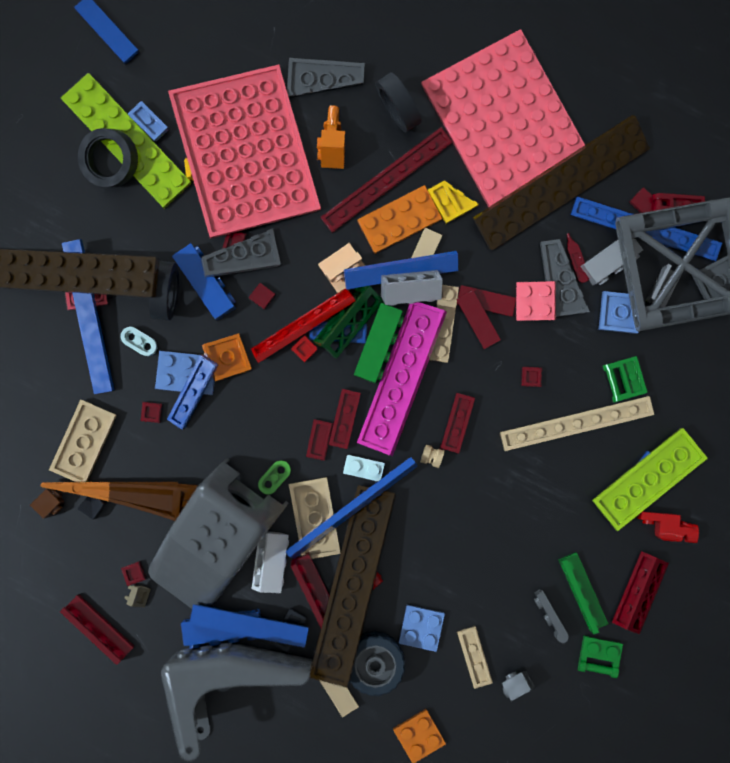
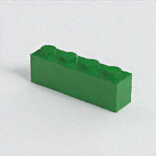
(378, 343)

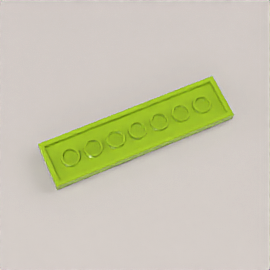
(99, 111)

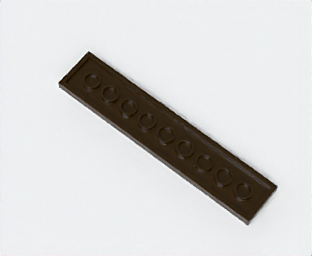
(561, 182)
(79, 273)
(352, 591)

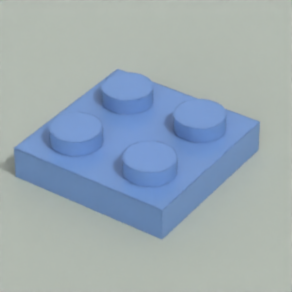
(616, 313)
(421, 628)

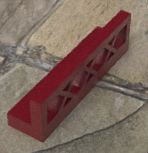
(311, 585)
(638, 592)
(97, 629)

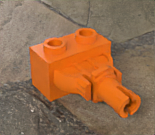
(332, 141)

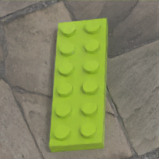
(649, 479)

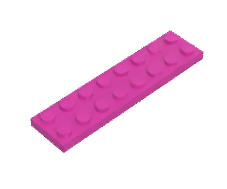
(401, 377)

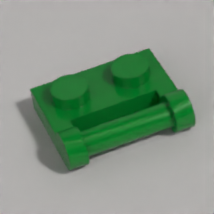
(631, 378)
(602, 650)

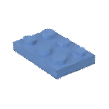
(175, 370)

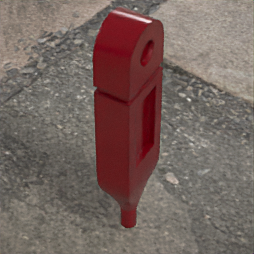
(576, 259)

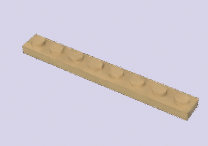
(576, 423)

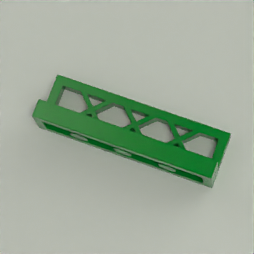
(583, 592)

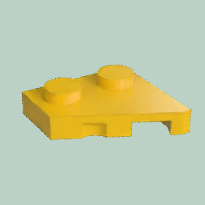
(450, 202)

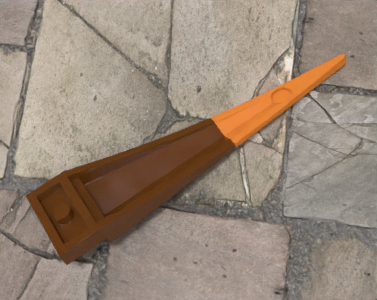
(158, 498)

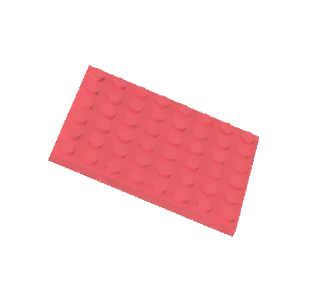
(503, 116)
(244, 151)

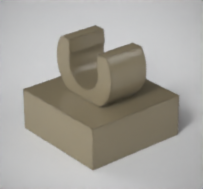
(138, 596)

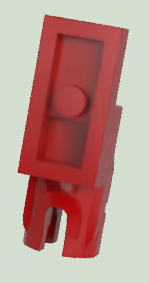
(670, 528)

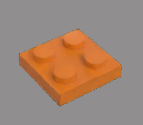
(229, 355)
(419, 736)

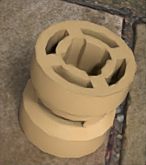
(432, 456)

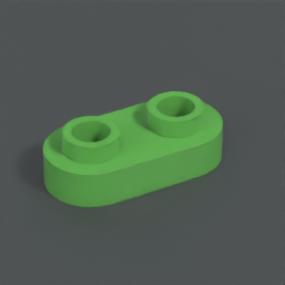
(274, 476)

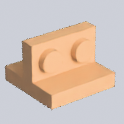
(334, 265)

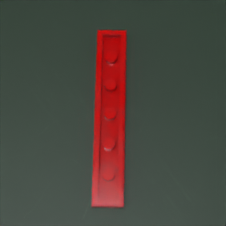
(302, 325)

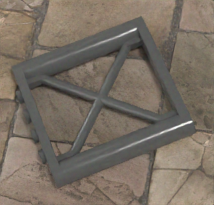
(636, 225)

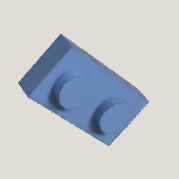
(148, 121)

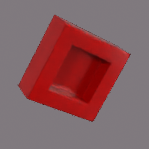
(304, 348)

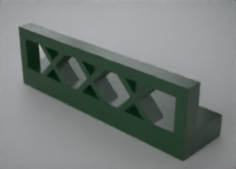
(342, 318)

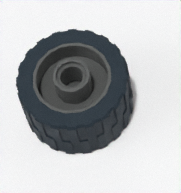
(378, 664)

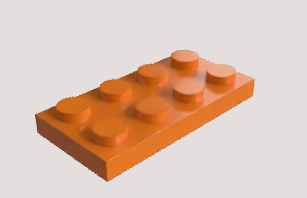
(399, 219)

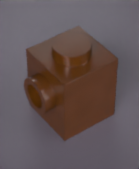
(48, 503)

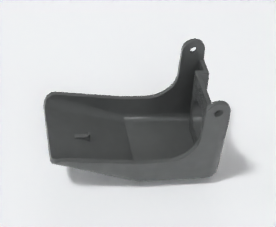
(212, 538)
(199, 670)

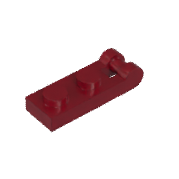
(674, 200)

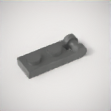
(551, 617)

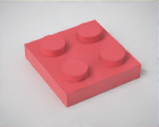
(535, 301)

